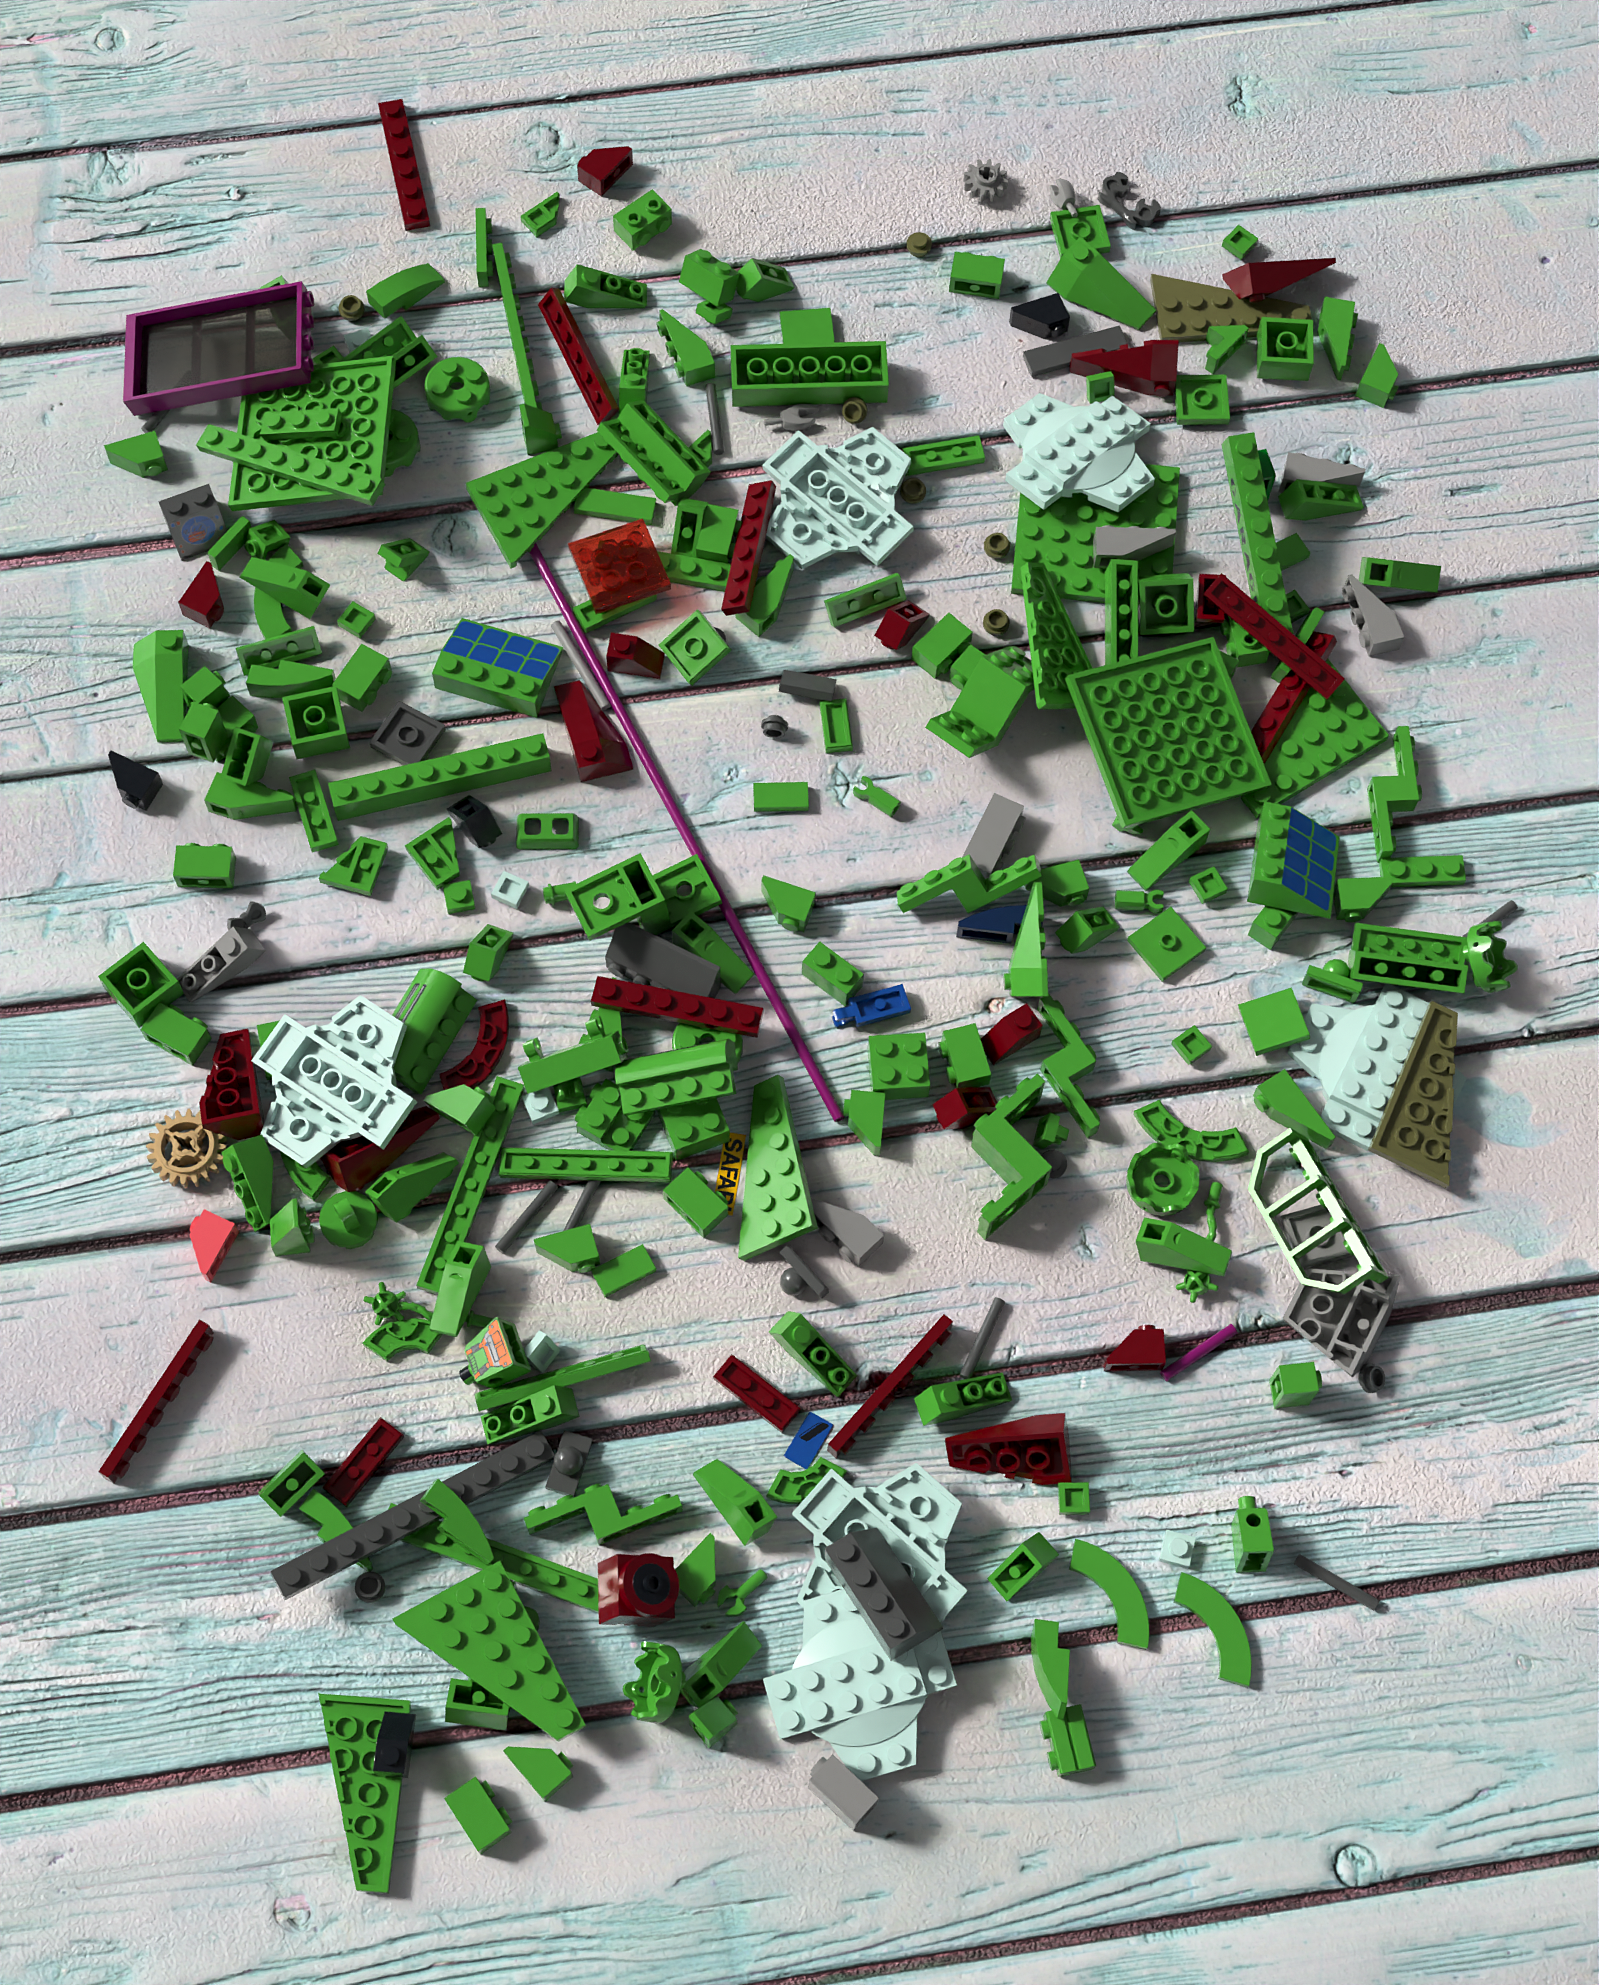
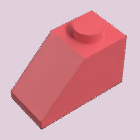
(211, 1241)

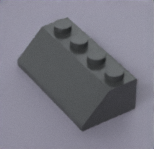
(660, 963)
(882, 1591)

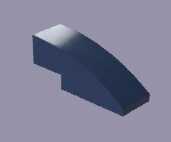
(993, 924)

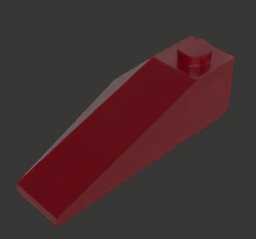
(1260, 279)
(1141, 369)
(592, 737)
(232, 1091)
(360, 1161)
(1021, 1448)

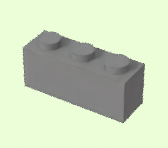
(994, 834)

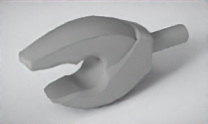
(1064, 196)
(791, 417)

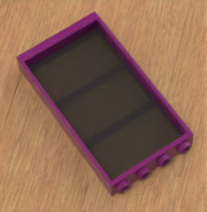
(218, 348)

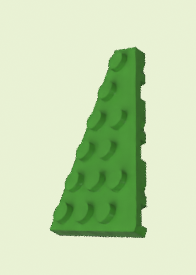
(530, 495)
(1052, 639)
(1317, 743)
(492, 1641)

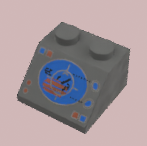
(193, 521)

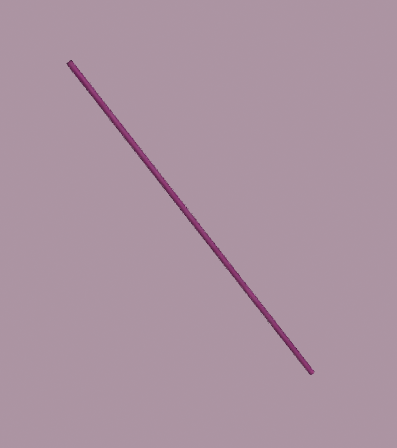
(687, 835)

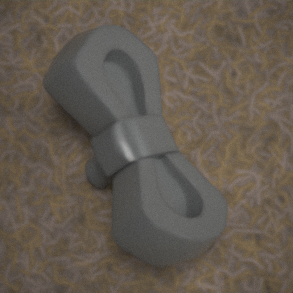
(254, 914)

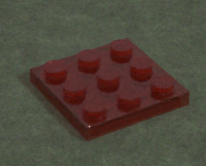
(619, 566)

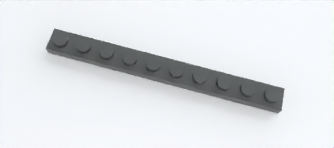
(409, 1517)

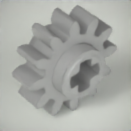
(985, 180)

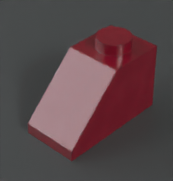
(604, 167)
(202, 598)
(1205, 609)
(900, 624)
(634, 656)
(1011, 1034)
(964, 1106)
(1139, 1351)

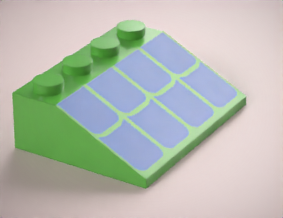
(496, 667)
(1293, 862)

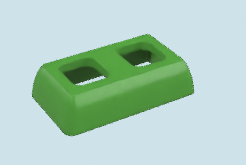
(546, 838)

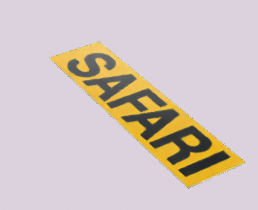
(730, 1169)

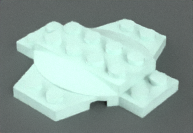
(1078, 452)
(838, 498)
(1360, 1059)
(334, 1081)
(910, 1513)
(852, 1690)

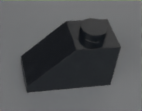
(1041, 317)
(135, 782)
(475, 821)
(394, 1745)

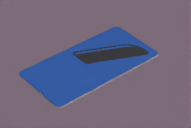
(808, 1440)

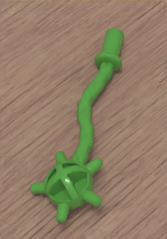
(1198, 1282)
(387, 1305)

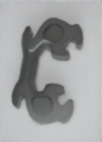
(1143, 215)

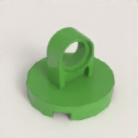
(348, 1220)

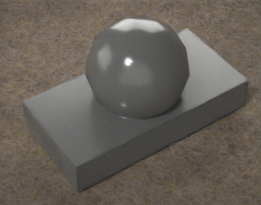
(796, 1279)
(569, 1463)

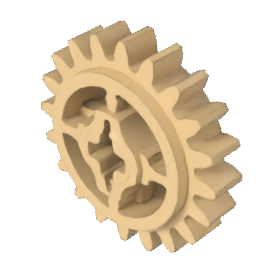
(180, 1157)

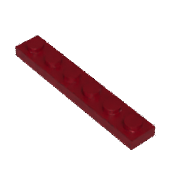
(404, 165)
(578, 356)
(748, 548)
(1273, 636)
(1287, 699)
(677, 1006)
(883, 1396)
(152, 1409)

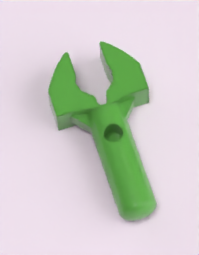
(741, 1593)

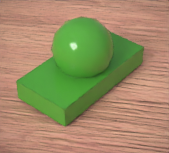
(1333, 980)

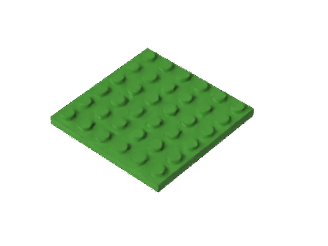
(364, 397)
(1066, 529)
(1167, 732)

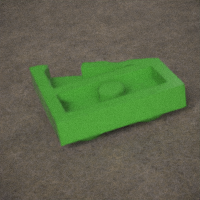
(436, 854)
(358, 867)

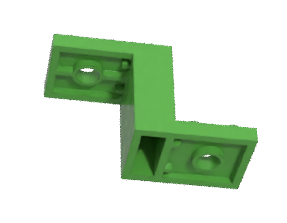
(986, 702)
(642, 896)
(1010, 1155)

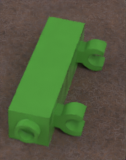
(573, 1061)

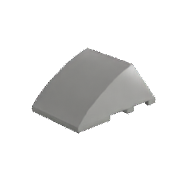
(1342, 1324)

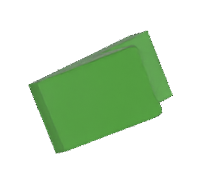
(1224, 343)
(403, 557)

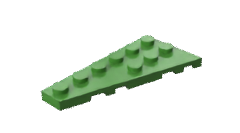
(776, 1186)
(366, 1800)

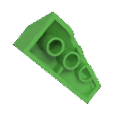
(1093, 282)
(160, 670)
(1027, 966)

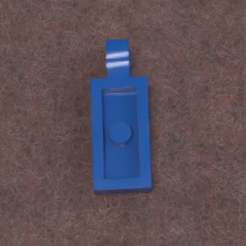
(873, 1007)

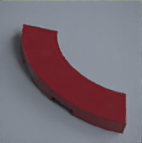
(487, 1052)

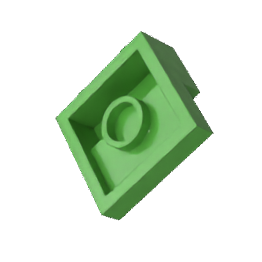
(605, 1122)

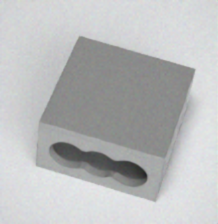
(841, 1791)

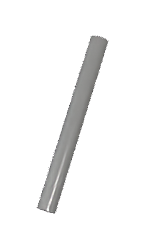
(580, 665)

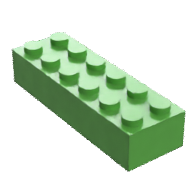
(808, 373)

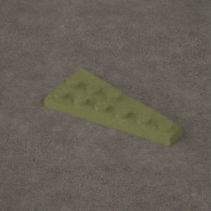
(1190, 308)
(1420, 1108)

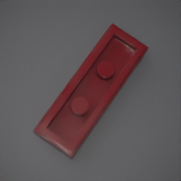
(756, 1393)
(363, 1462)

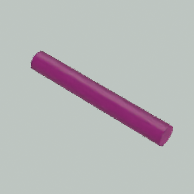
(1198, 1352)

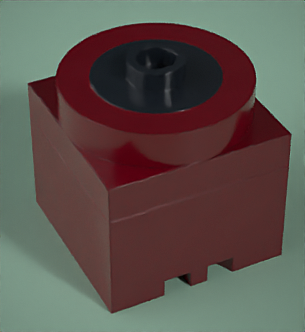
(637, 1590)

